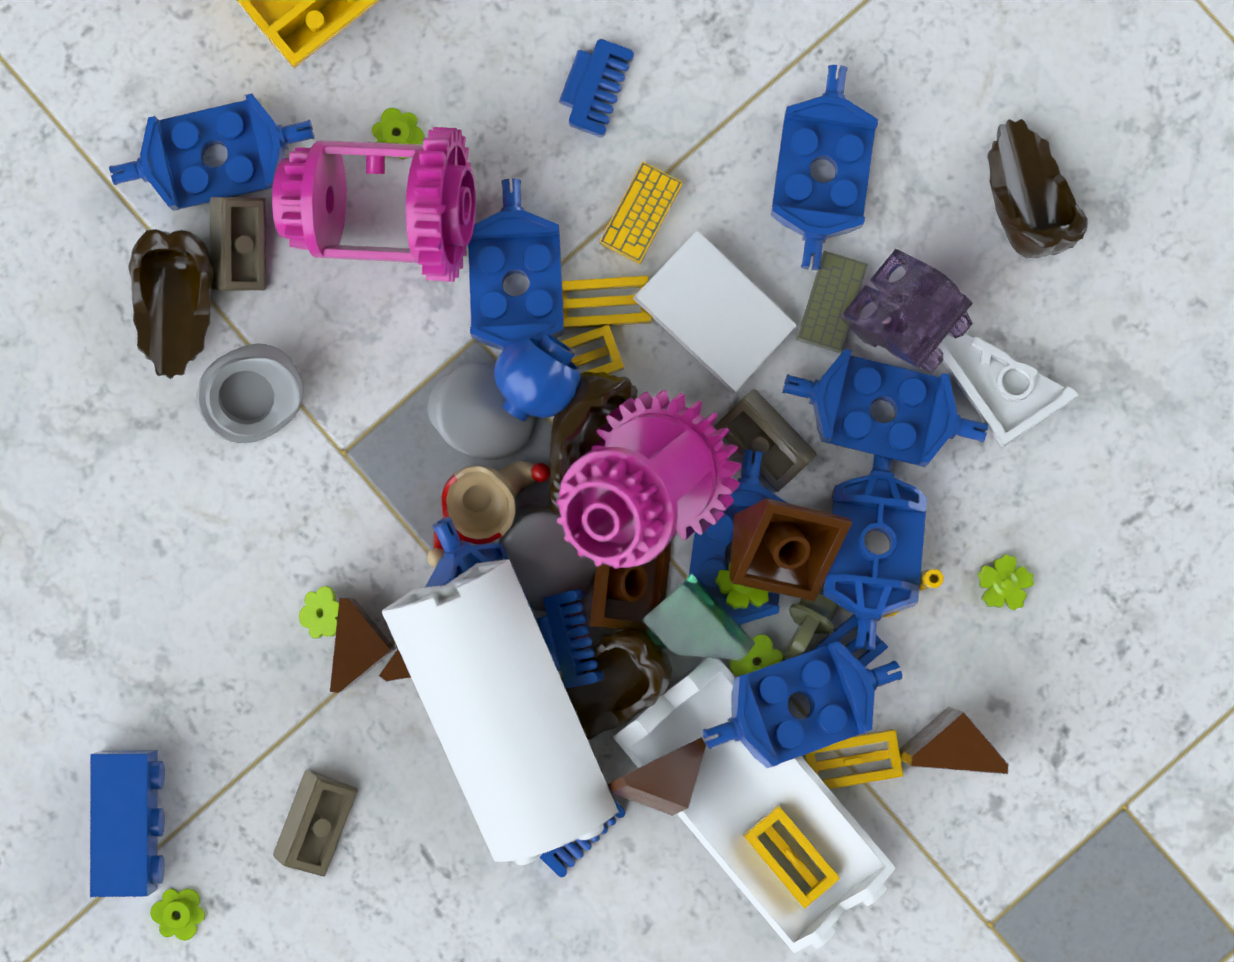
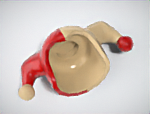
(484, 501)

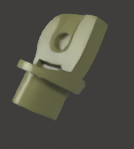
(811, 618)

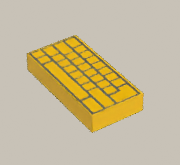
(641, 213)

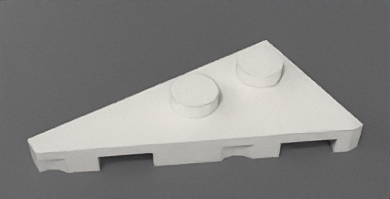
(1000, 389)

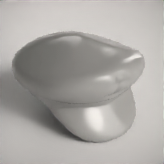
(250, 393)
(471, 415)
(543, 557)

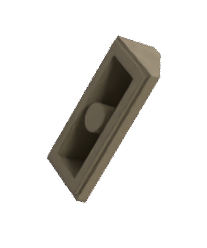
(238, 243)
(761, 428)
(314, 823)

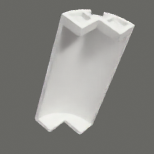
(501, 712)
(738, 791)

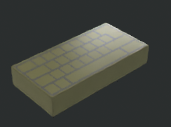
(831, 294)

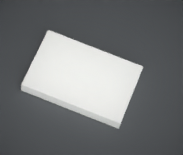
(714, 311)

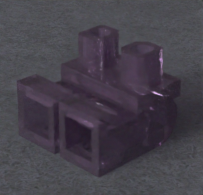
(911, 312)

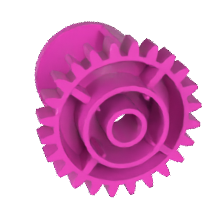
(440, 201)
(646, 480)

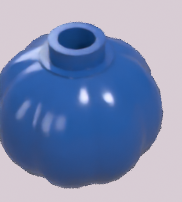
(536, 376)

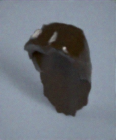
(1032, 194)
(171, 298)
(577, 425)
(633, 679)

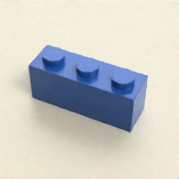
(125, 823)

